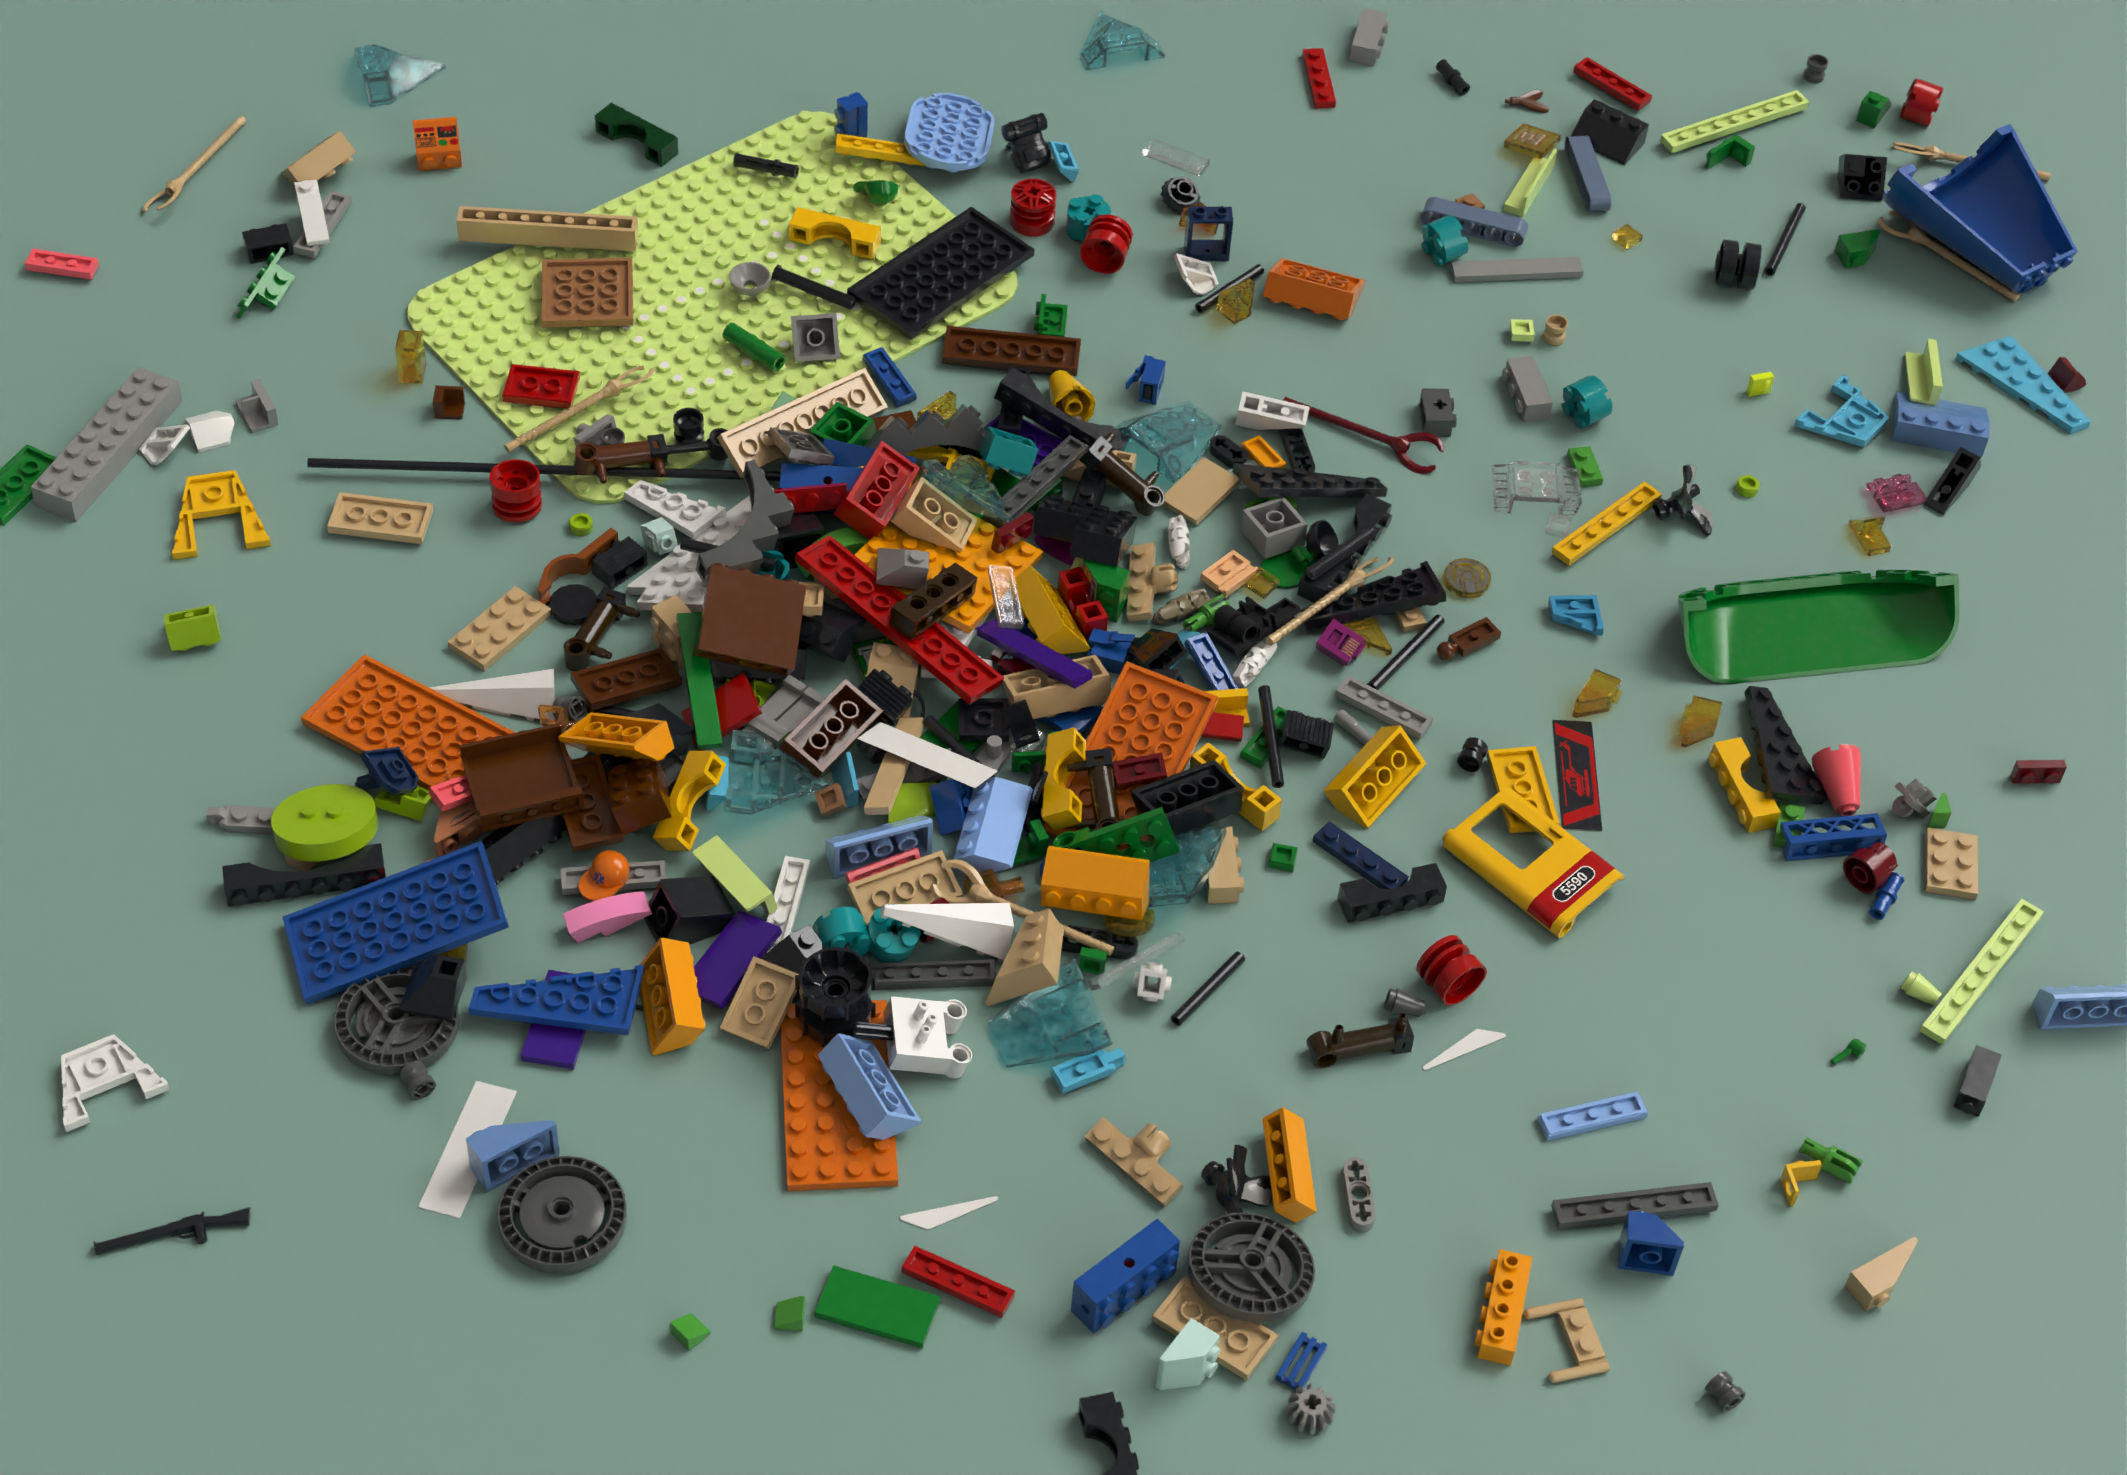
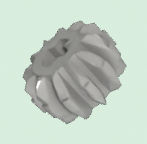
(1301, 1407)

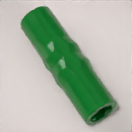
(754, 347)

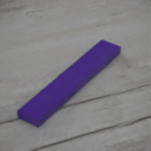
(1035, 654)

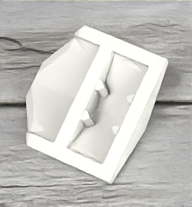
(1197, 274)
(211, 430)
(163, 442)

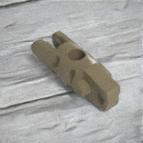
(1181, 607)

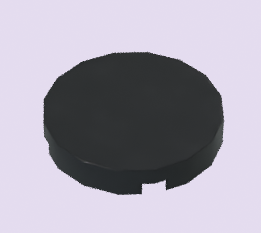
(572, 603)

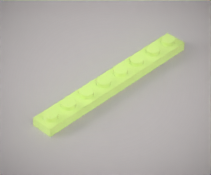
(1734, 121)
(1981, 972)

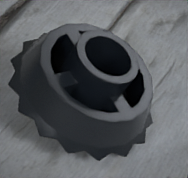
(1180, 193)

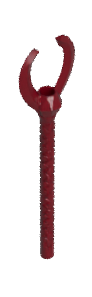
(1398, 444)

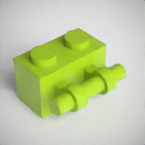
(192, 628)

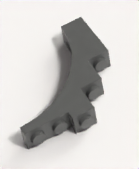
(929, 431)
(760, 530)

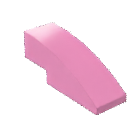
(606, 915)

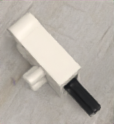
(917, 1035)

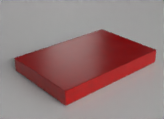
(541, 386)
(734, 704)

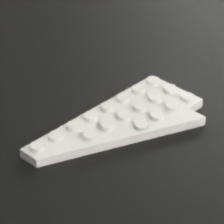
(677, 571)

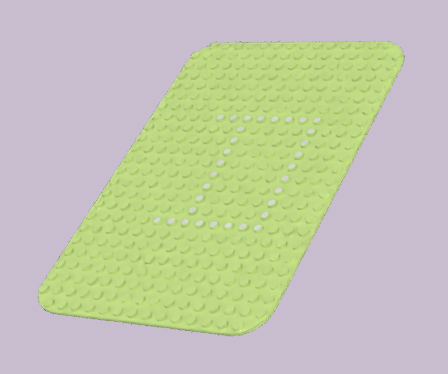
(689, 240)

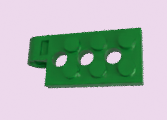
(1129, 832)

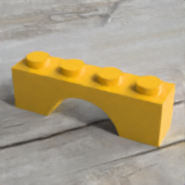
(809, 226)
(1730, 761)
(698, 774)
(1061, 805)
(1258, 805)

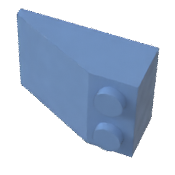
(506, 1149)

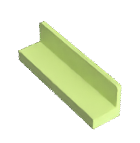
(1530, 185)
(1924, 374)
(735, 875)

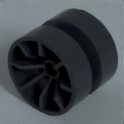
(1731, 263)

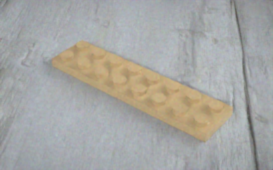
(751, 438)

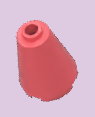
(1840, 777)

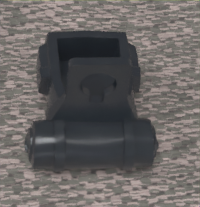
(1027, 142)

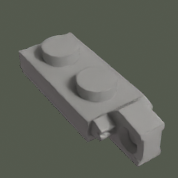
(242, 818)

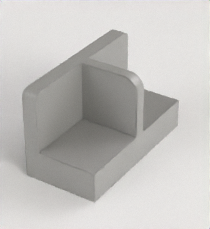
(258, 408)

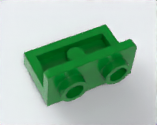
(1051, 318)

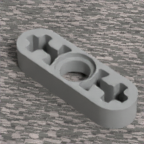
(1353, 1204)

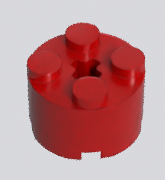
(1921, 102)

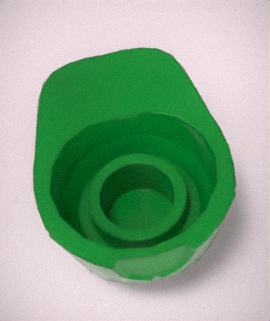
(878, 191)

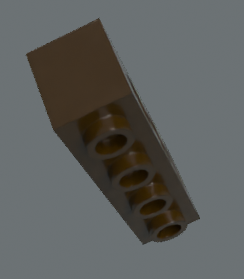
(932, 601)

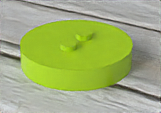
(324, 822)

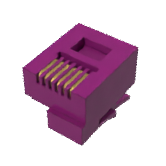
(1340, 643)

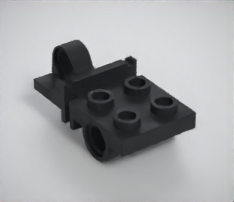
(1249, 624)

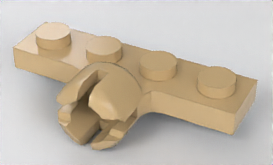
(1146, 581)
(1138, 1157)

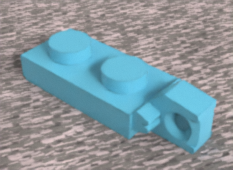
(1087, 1069)

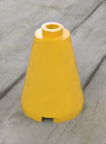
(1071, 395)

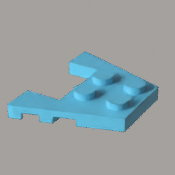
(1853, 423)

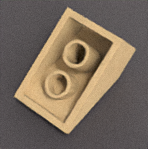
(933, 516)
(898, 665)

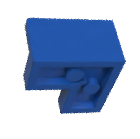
(950, 804)

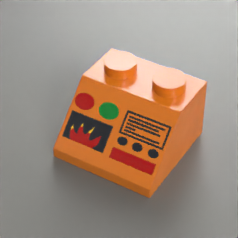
(437, 143)

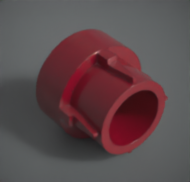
(1870, 867)

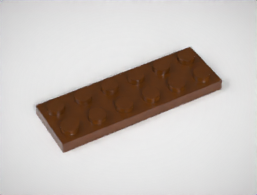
(1011, 349)

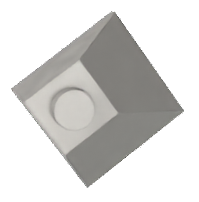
(815, 337)
(902, 567)

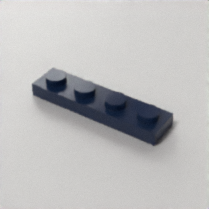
(1359, 857)

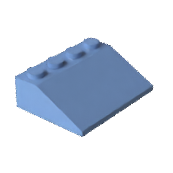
(1940, 426)

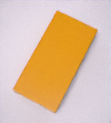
(1262, 453)

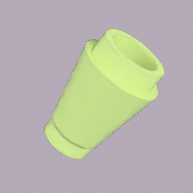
(1920, 988)

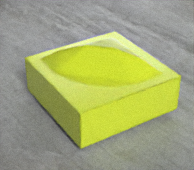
(1760, 384)

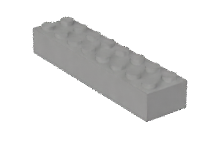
(106, 444)

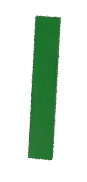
(699, 684)

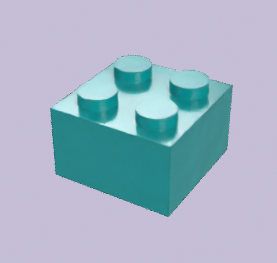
(1008, 451)

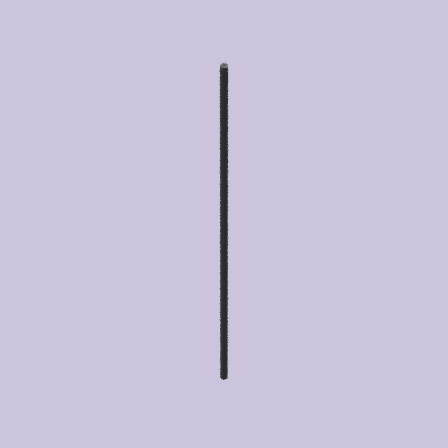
(543, 469)

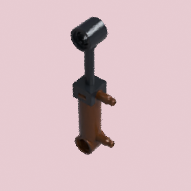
(653, 451)

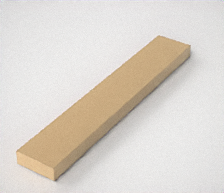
(891, 773)

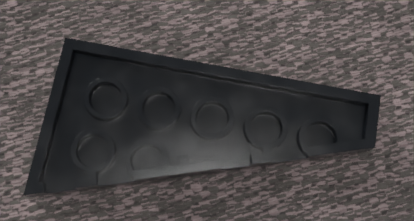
(1300, 483)
(1383, 597)
(1778, 753)

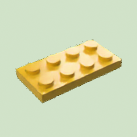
(1522, 772)

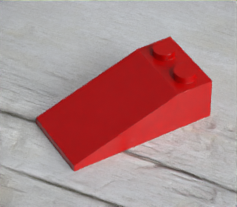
(877, 491)

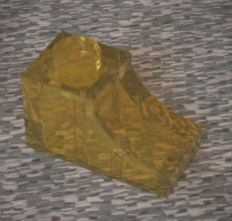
(1237, 301)

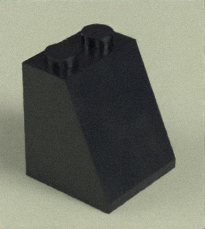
(800, 534)
(680, 733)
(688, 909)

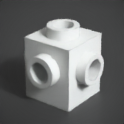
(1149, 991)

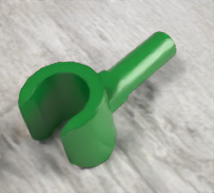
(1855, 1047)

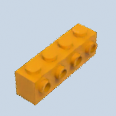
(1289, 1165)
(1504, 1307)

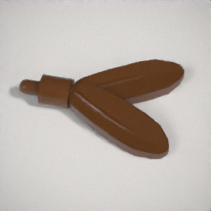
(1530, 101)

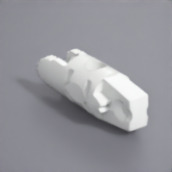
(1179, 541)
(1253, 663)

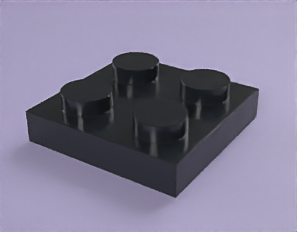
(982, 720)

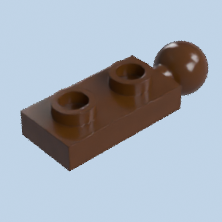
(1469, 639)

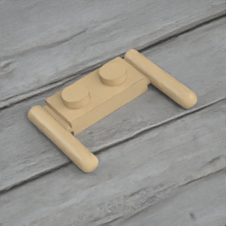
(1579, 1336)

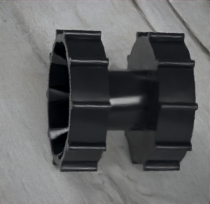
(831, 974)

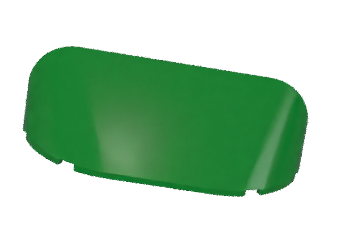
(1818, 624)

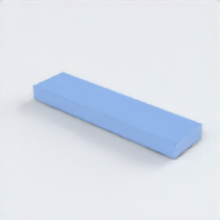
(1592, 1116)

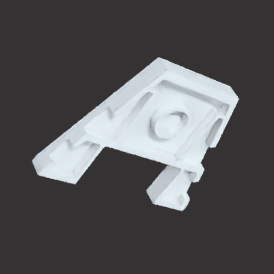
(98, 1069)

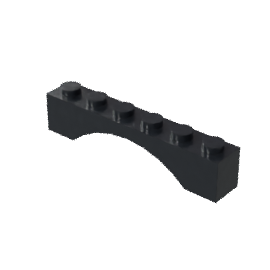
(1023, 396)
(1368, 512)
(252, 884)

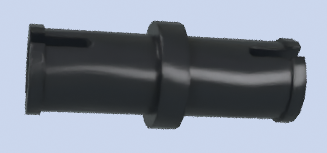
(1452, 77)

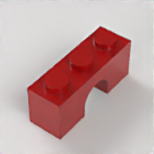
(1075, 592)

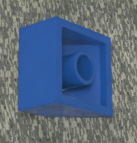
(1648, 1245)

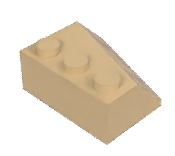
(321, 160)
(1032, 959)

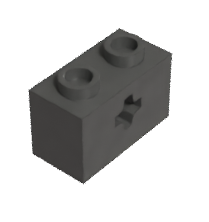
(1437, 412)

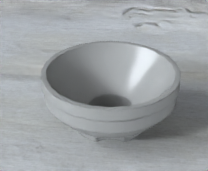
(749, 274)

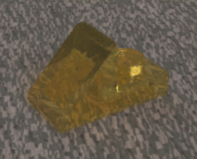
(1870, 534)

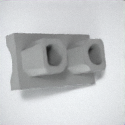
(1915, 798)

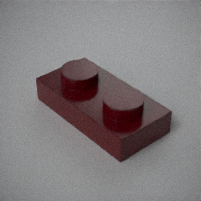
(1012, 533)
(1139, 770)
(2038, 771)

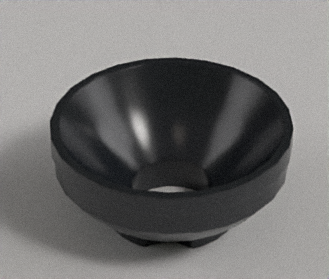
(1321, 539)

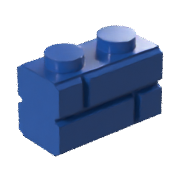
(852, 115)

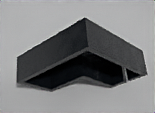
(1093, 531)

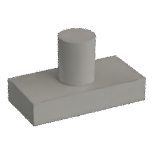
(593, 432)
(995, 753)

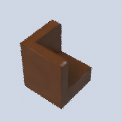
(449, 402)

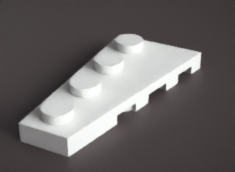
(682, 513)

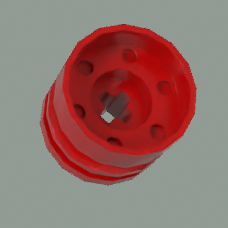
(1032, 207)
(1106, 244)
(515, 490)
(1451, 970)

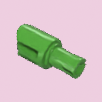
(1205, 614)
(1833, 1159)

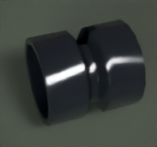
(688, 426)

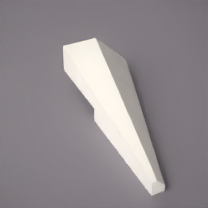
(506, 694)
(975, 925)

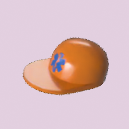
(605, 876)

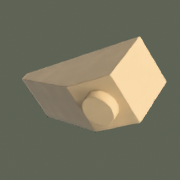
(1875, 1280)

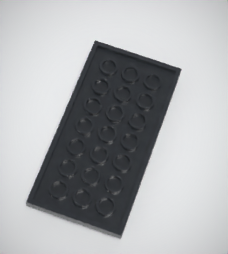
(940, 272)

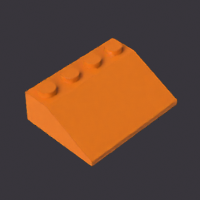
(1313, 288)

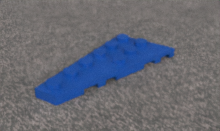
(572, 1001)

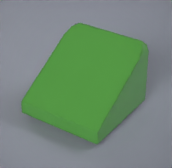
(1941, 813)
(790, 1314)
(688, 1330)

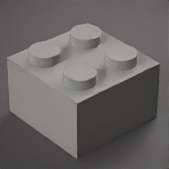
(1274, 527)

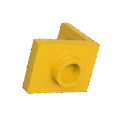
(1798, 1172)

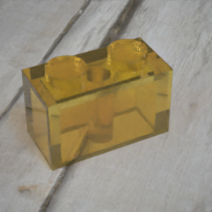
(410, 356)

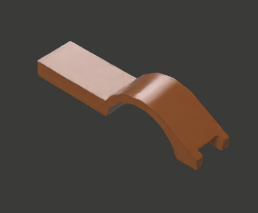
(574, 563)

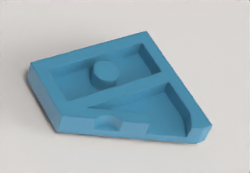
(1578, 612)

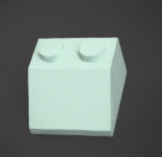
(1189, 1358)

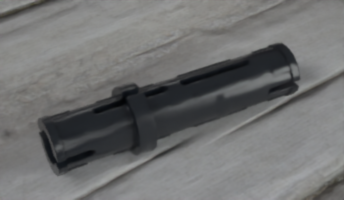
(759, 164)

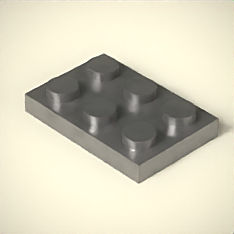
(801, 446)

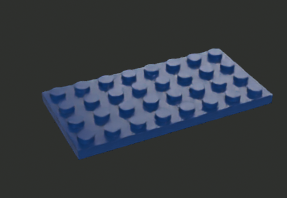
(395, 922)

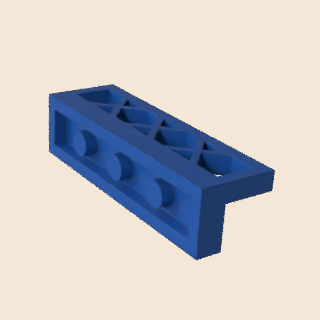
(1835, 841)

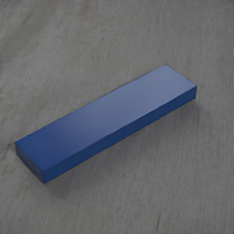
(850, 454)

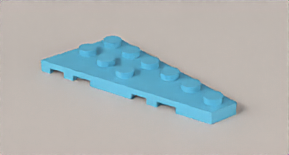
(2023, 378)

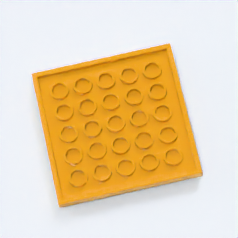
(974, 557)

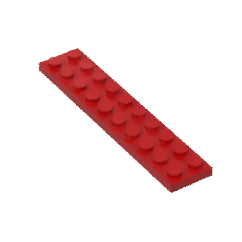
(933, 649)

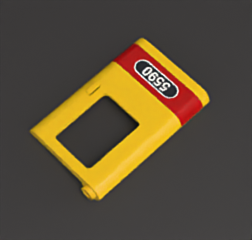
(1553, 885)

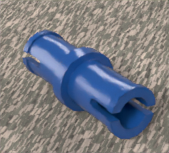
(1886, 896)

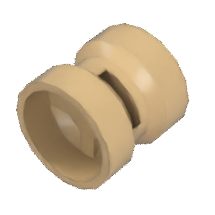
(1555, 330)

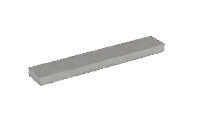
(1516, 269)

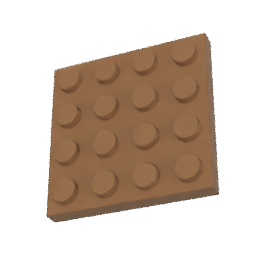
(587, 292)

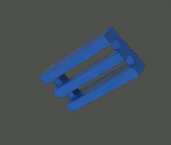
(1310, 1344)

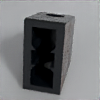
(1156, 649)

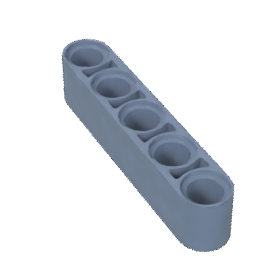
(1587, 173)
(1478, 221)

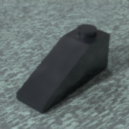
(1954, 481)

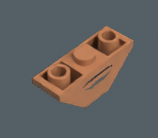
(456, 828)

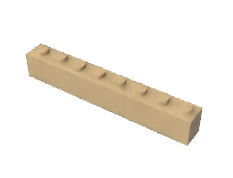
(547, 228)

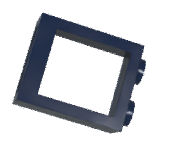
(1217, 249)

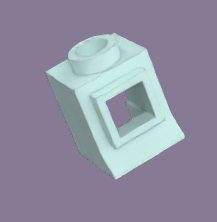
(659, 536)

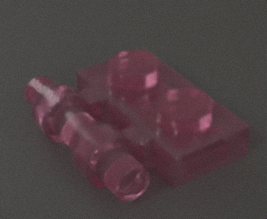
(1896, 492)

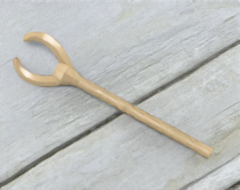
(1933, 153)
(175, 186)
(1917, 235)
(612, 388)
(1356, 578)
(980, 894)

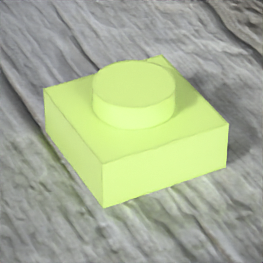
(1521, 330)

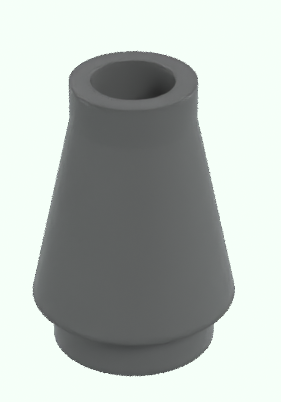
(1401, 1002)

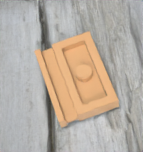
(1228, 573)

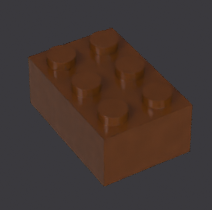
(638, 794)

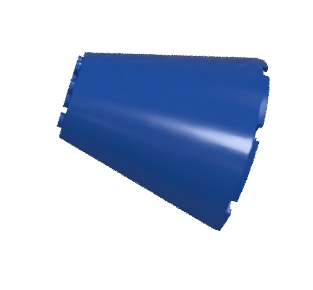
(1990, 213)

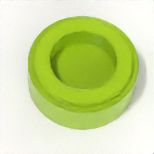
(1747, 486)
(580, 524)

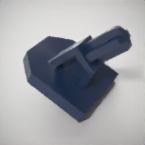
(387, 770)

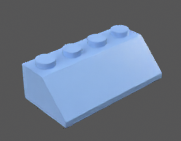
(993, 824)
(877, 843)
(2081, 1007)
(867, 1087)

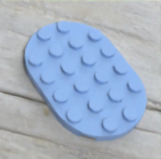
(949, 132)

